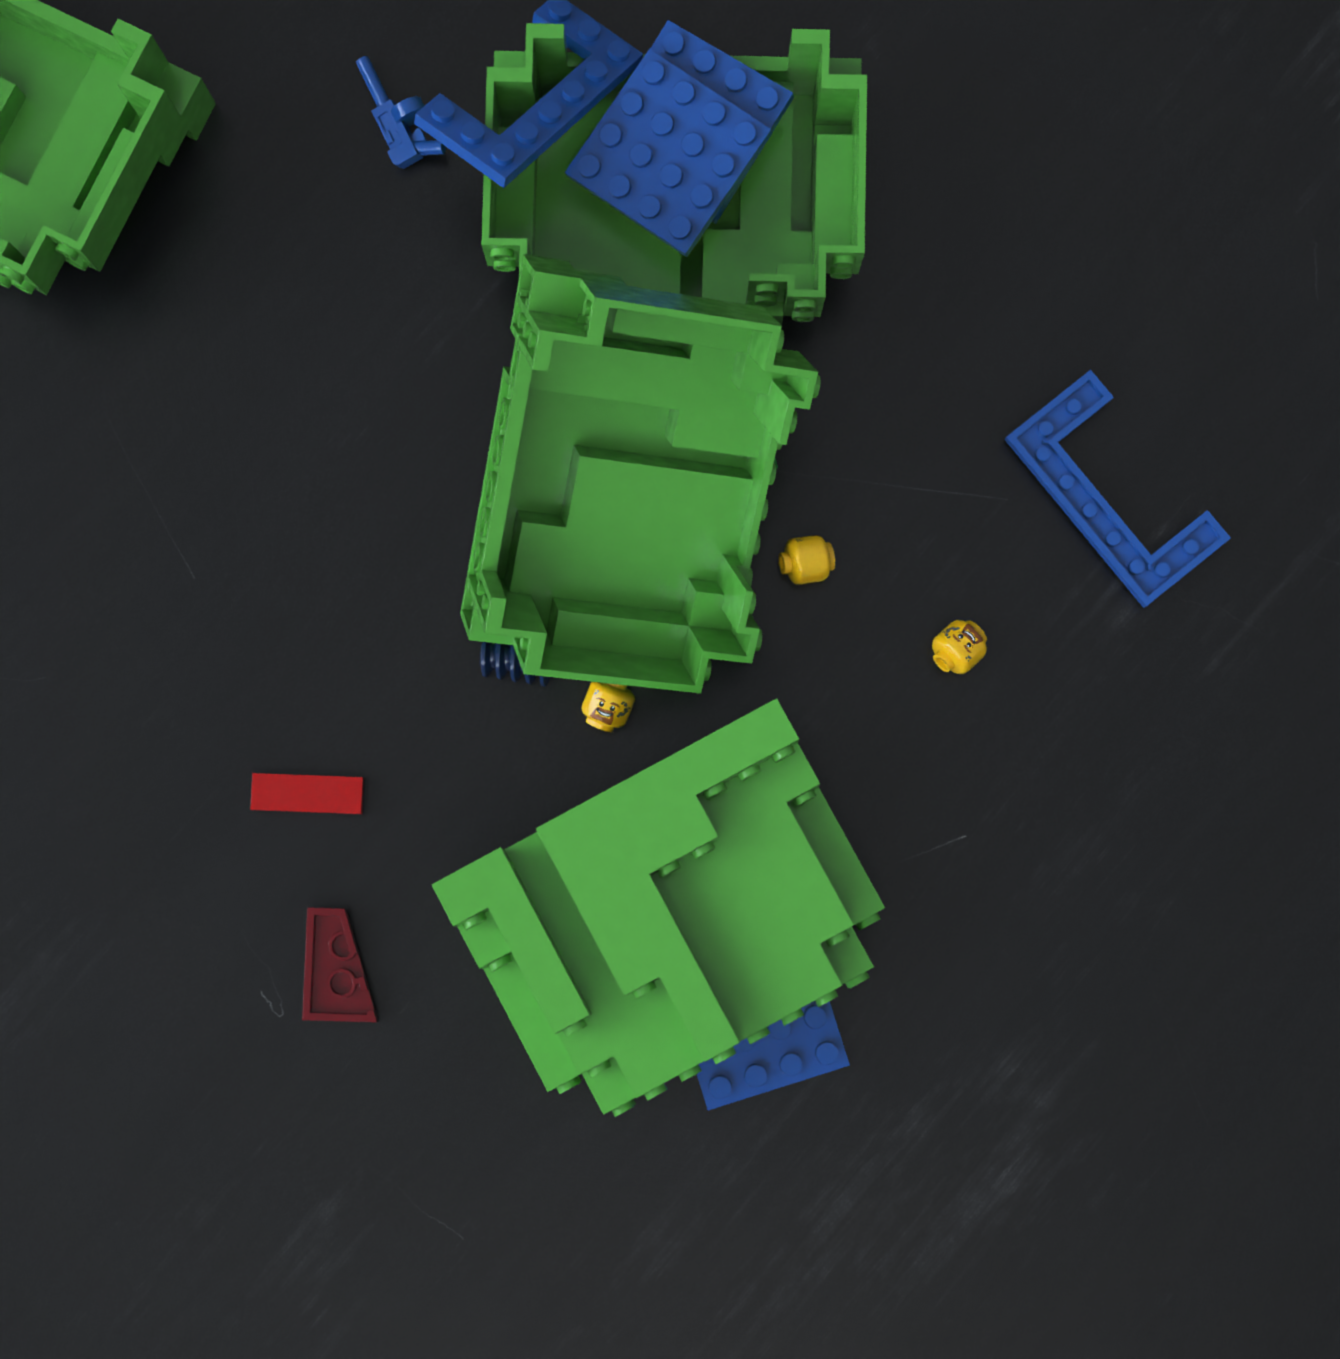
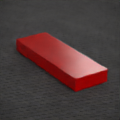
(307, 793)

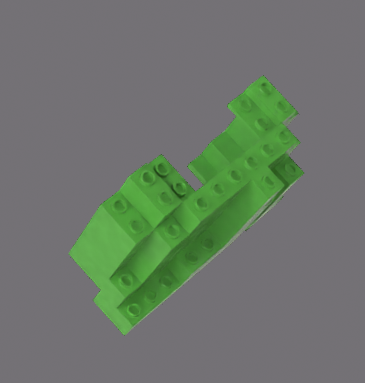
(80, 136)
(776, 238)
(629, 479)
(670, 914)

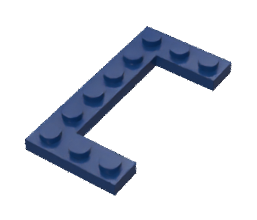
(506, 155)
(1039, 449)

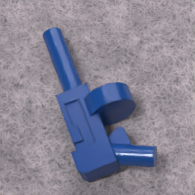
(395, 121)

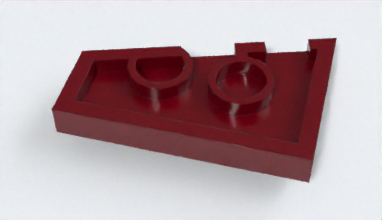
(334, 971)

